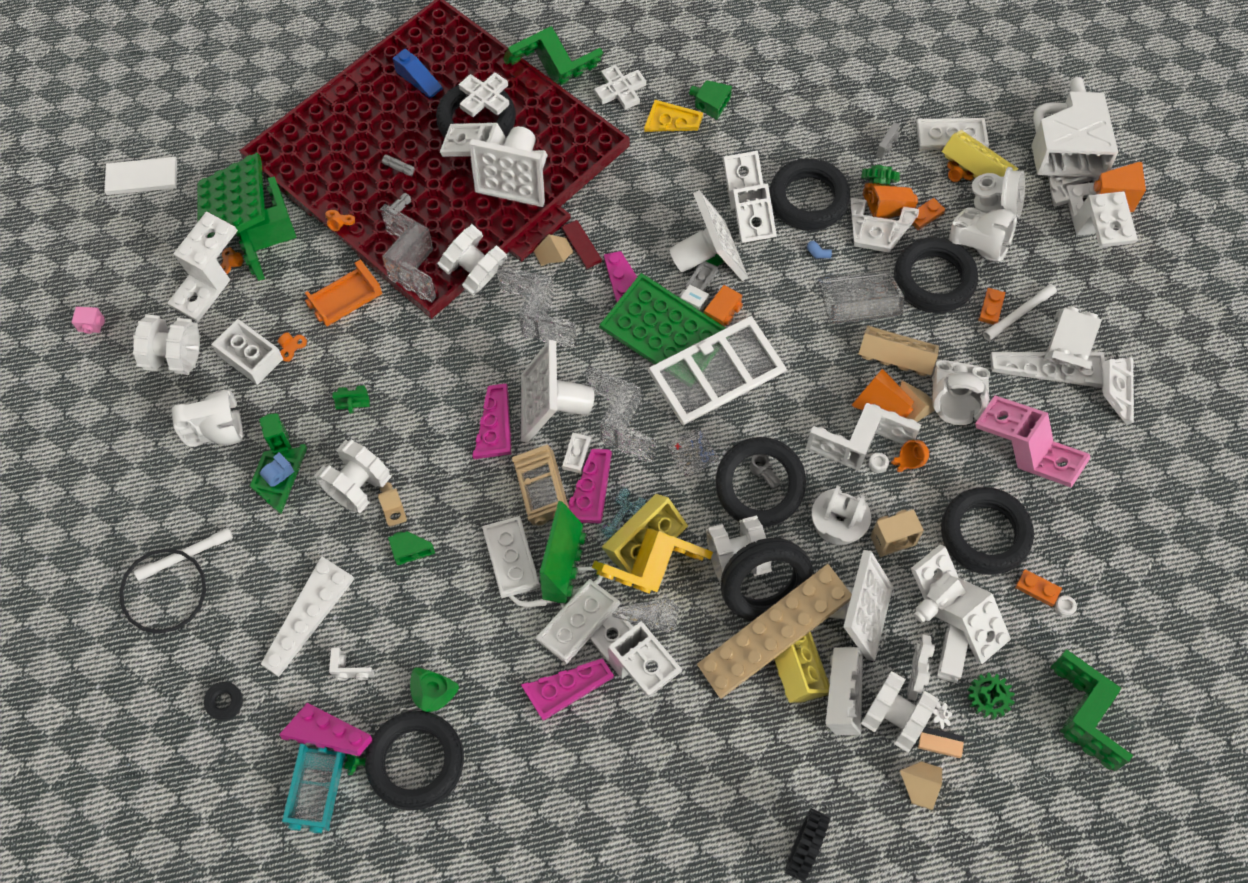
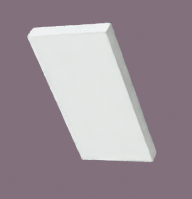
(935, 133)
(141, 175)
(511, 557)
(578, 621)

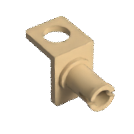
(391, 504)

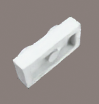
(576, 453)

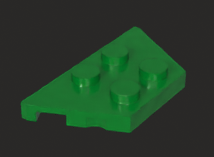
(278, 495)

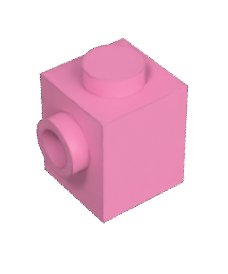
(88, 320)

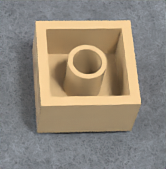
(896, 532)

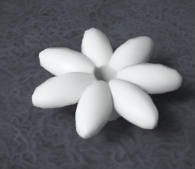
(942, 715)

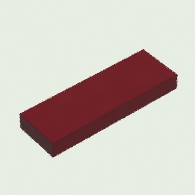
(581, 244)

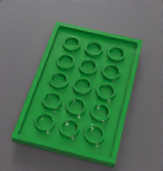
(234, 194)
(656, 321)

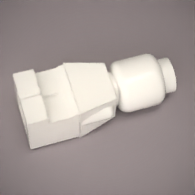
(940, 596)

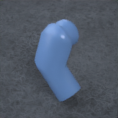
(817, 252)

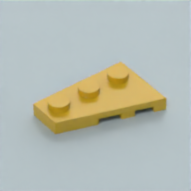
(672, 118)

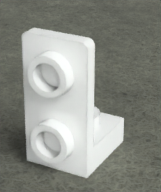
(338, 660)

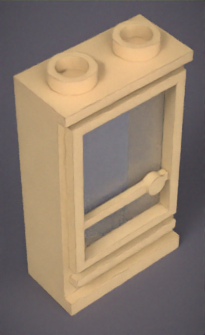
(539, 483)

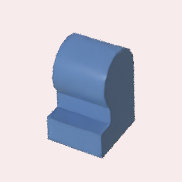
(277, 470)

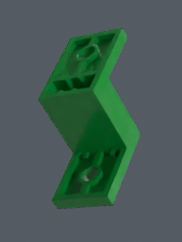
(552, 56)
(269, 232)
(1082, 723)

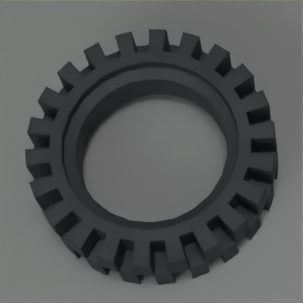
(807, 845)

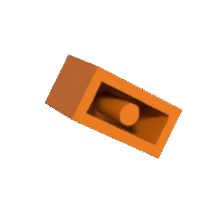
(724, 306)

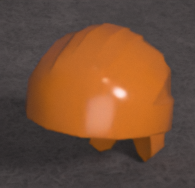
(912, 455)

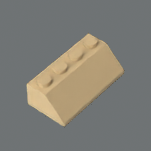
(899, 351)

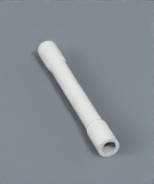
(998, 327)
(152, 568)

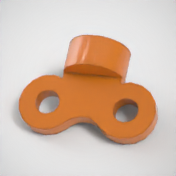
(957, 173)
(336, 220)
(233, 259)
(290, 345)

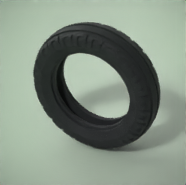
(452, 101)
(809, 169)
(943, 249)
(772, 448)
(997, 500)
(753, 556)
(434, 792)

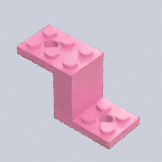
(1032, 441)

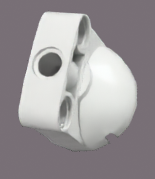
(985, 231)
(959, 391)
(209, 420)

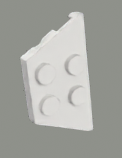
(1119, 387)

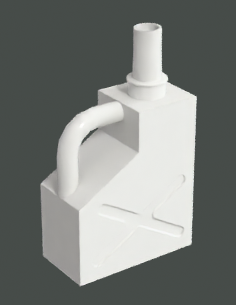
(1076, 137)

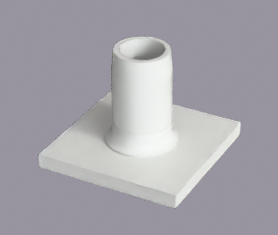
(509, 169)
(708, 242)
(545, 394)
(868, 606)

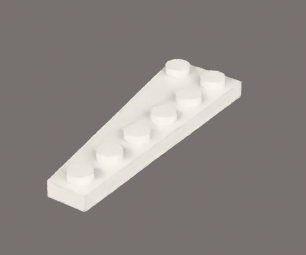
(1035, 366)
(313, 604)

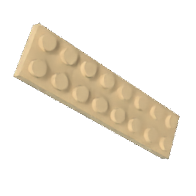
(775, 631)

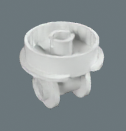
(1000, 192)
(838, 504)

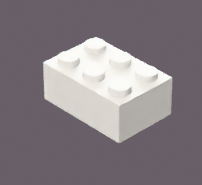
(247, 351)

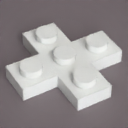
(620, 87)
(484, 94)
(920, 667)

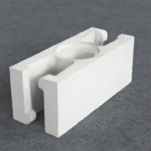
(952, 655)

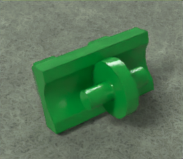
(351, 399)

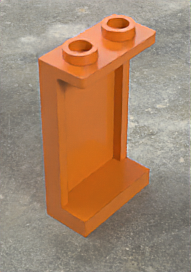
(344, 295)

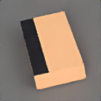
(941, 742)

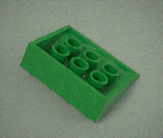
(561, 555)

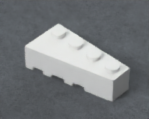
(845, 691)

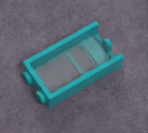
(313, 789)

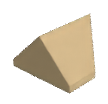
(553, 250)
(922, 402)
(922, 783)

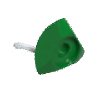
(430, 690)

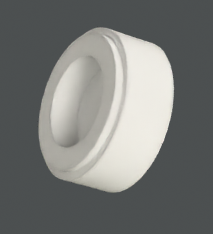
(878, 462)
(1065, 606)

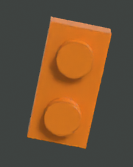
(928, 213)
(991, 306)
(1038, 588)

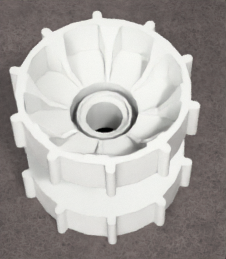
(465, 254)
(155, 343)
(346, 484)
(725, 548)
(899, 711)

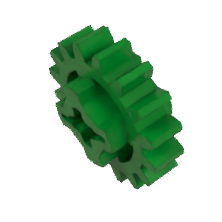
(880, 175)
(999, 692)

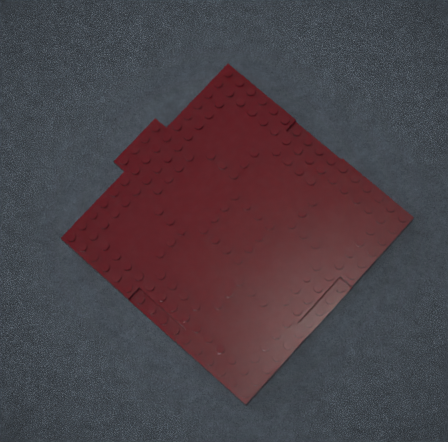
(335, 140)

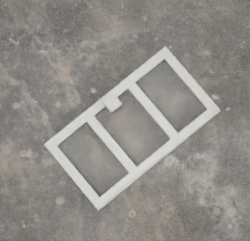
(716, 370)

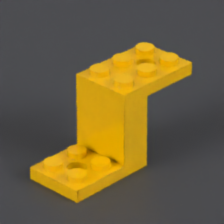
(652, 561)

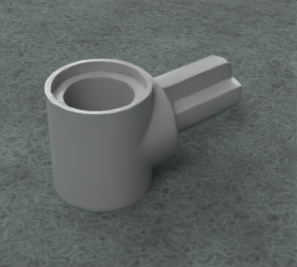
(764, 471)

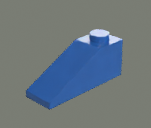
(416, 73)

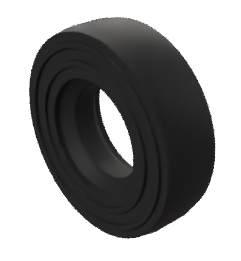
(228, 712)

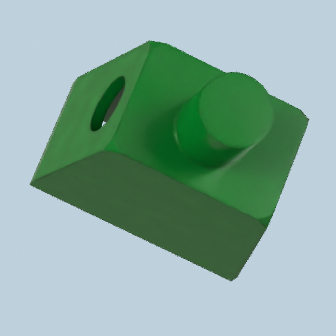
(711, 97)

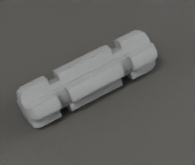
(398, 165)
(400, 203)

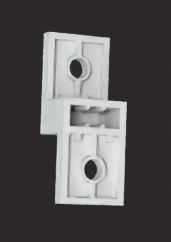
(749, 196)

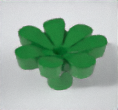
(353, 762)

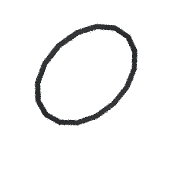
(182, 623)

